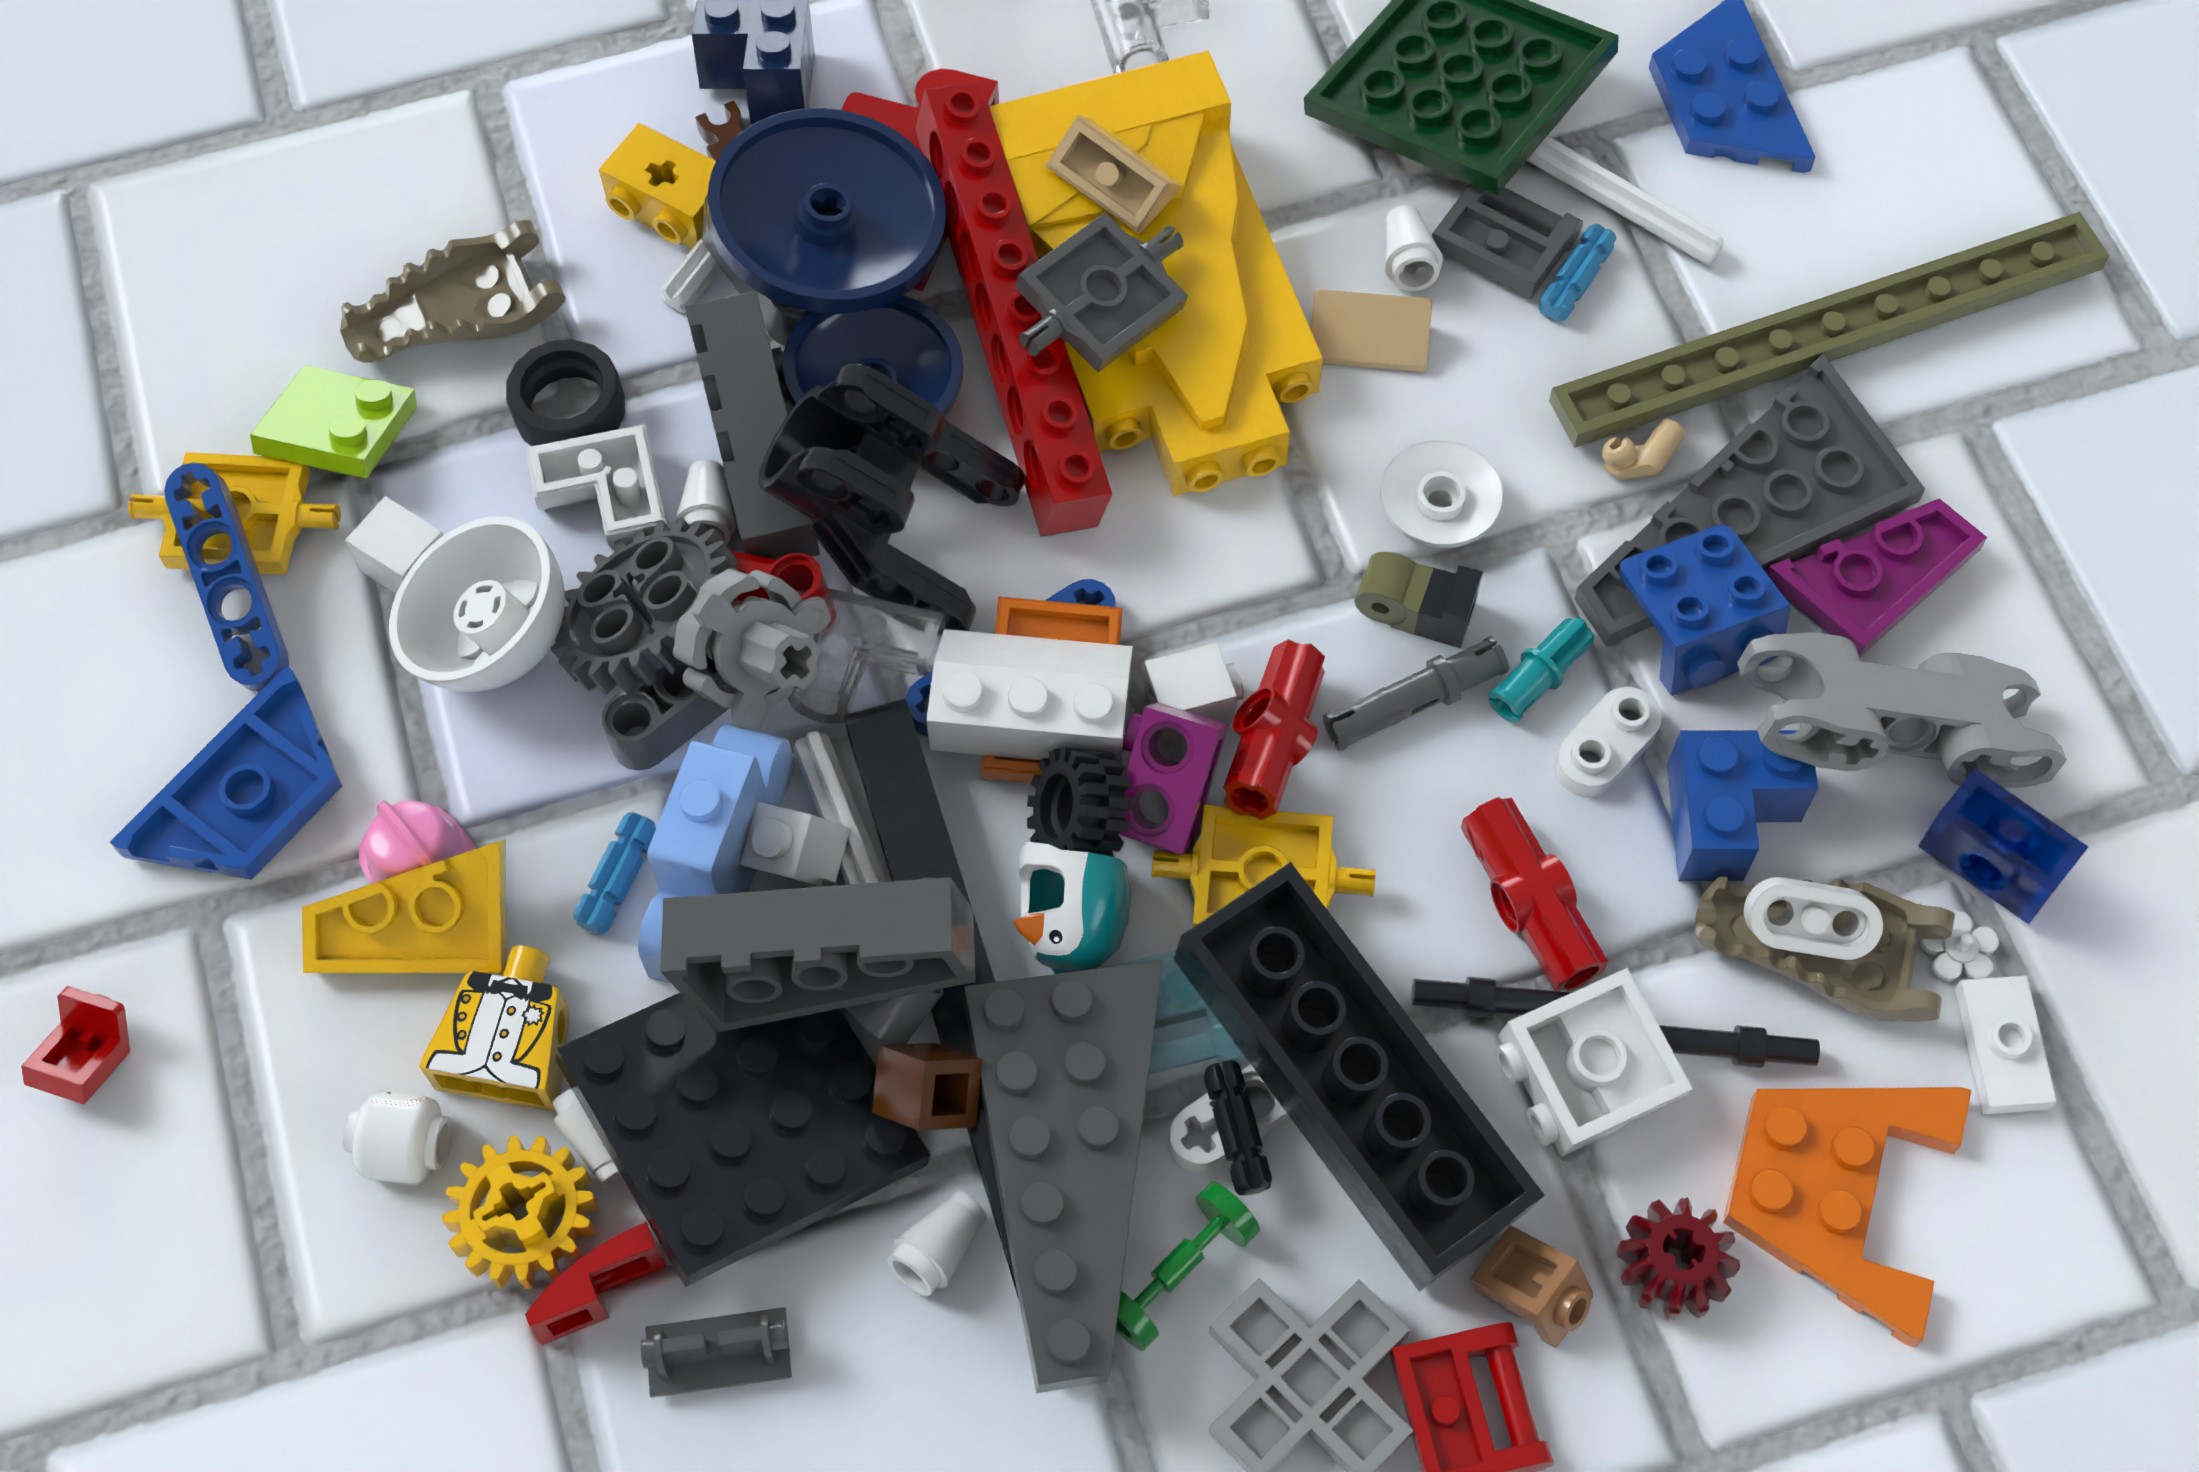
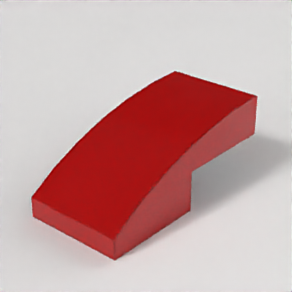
(575, 1295)

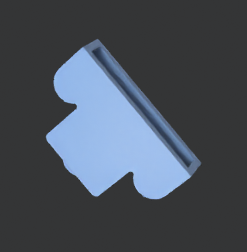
(708, 823)

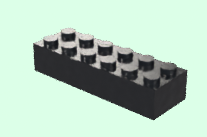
(1356, 1076)

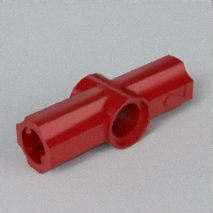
(1274, 730)
(1533, 894)

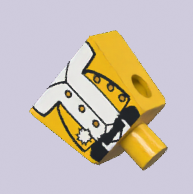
(502, 1035)

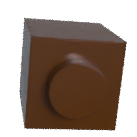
(927, 1086)

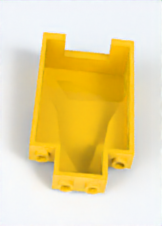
(1241, 343)

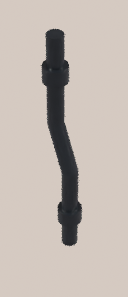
(1745, 1045)

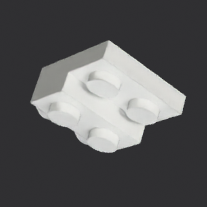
(1590, 1063)

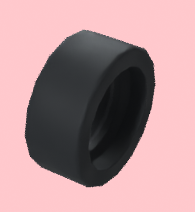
(557, 361)

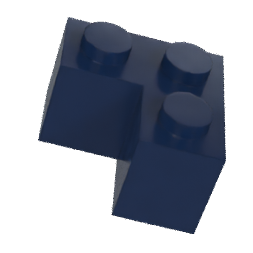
(757, 49)

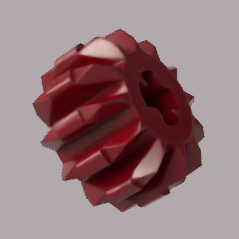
(1698, 1248)

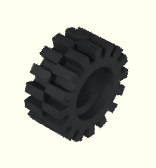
(1080, 801)

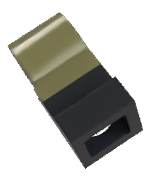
(1418, 597)

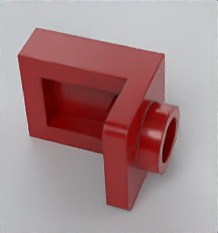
(81, 1048)

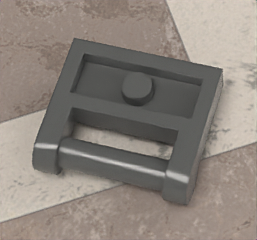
(1502, 245)

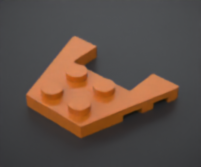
(1812, 1180)

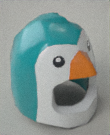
(1072, 906)

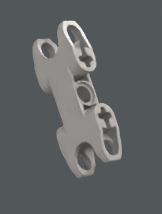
(1863, 710)

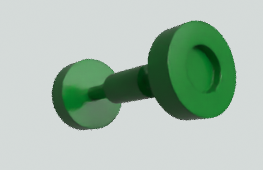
(1226, 1216)

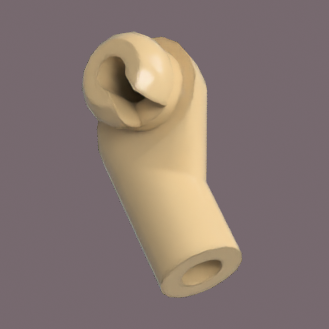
(1633, 461)

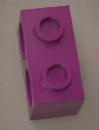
(1181, 783)

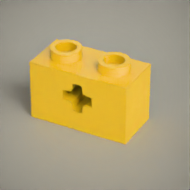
(658, 184)

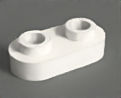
(1611, 738)
(1809, 918)

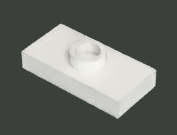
(2005, 1045)

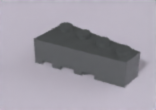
(746, 412)
(815, 948)

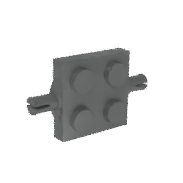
(1101, 291)

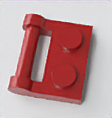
(1447, 1408)

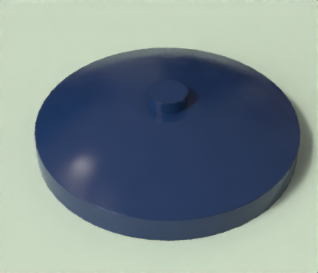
(826, 210)

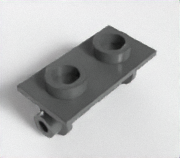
(717, 1352)

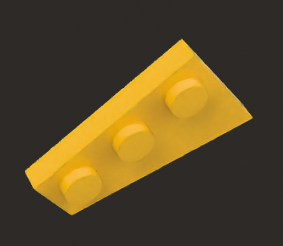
(415, 922)

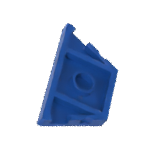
(1728, 92)
(240, 791)

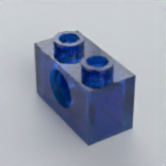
(2002, 846)

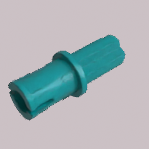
(1541, 669)

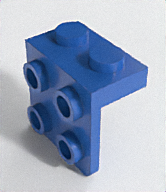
(1705, 603)

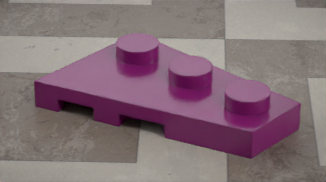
(1880, 576)

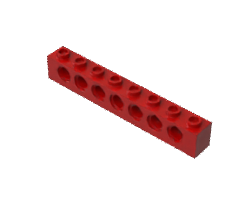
(991, 249)

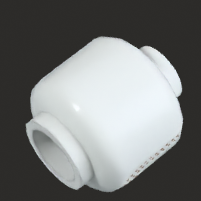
(398, 1137)

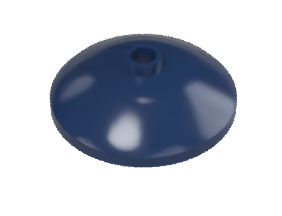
(896, 339)

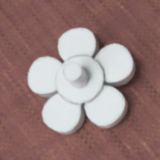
(1963, 950)

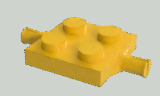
(268, 502)
(1243, 851)

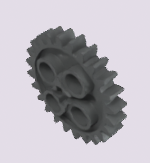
(607, 627)

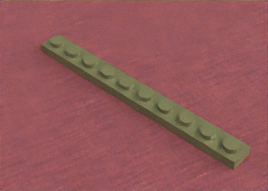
(1826, 326)

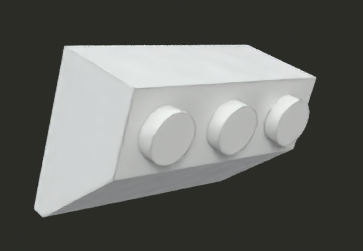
(1027, 695)

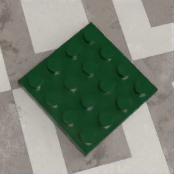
(1462, 83)

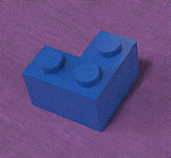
(1718, 793)

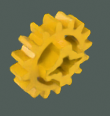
(547, 1196)

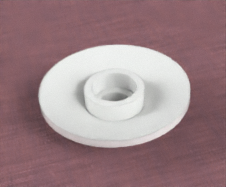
(1447, 474)

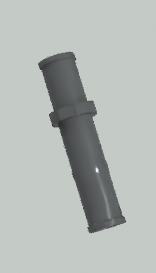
(1437, 683)

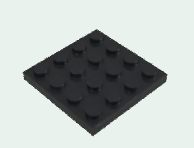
(736, 1127)

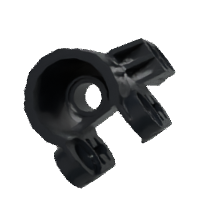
(851, 471)

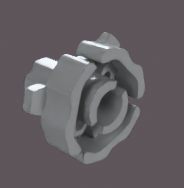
(756, 647)

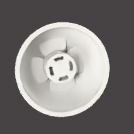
(478, 606)

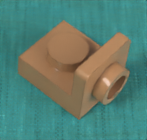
(1535, 1284)

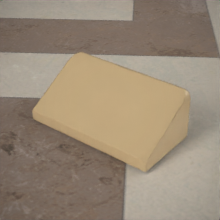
(1112, 174)
(1372, 329)

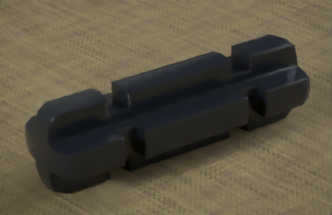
(1237, 1128)

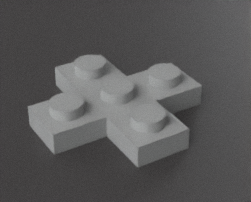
(1309, 1380)

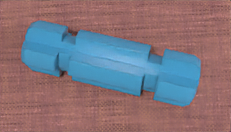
(1577, 272)
(614, 873)

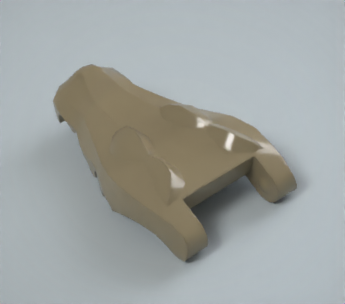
(457, 294)
(1867, 985)

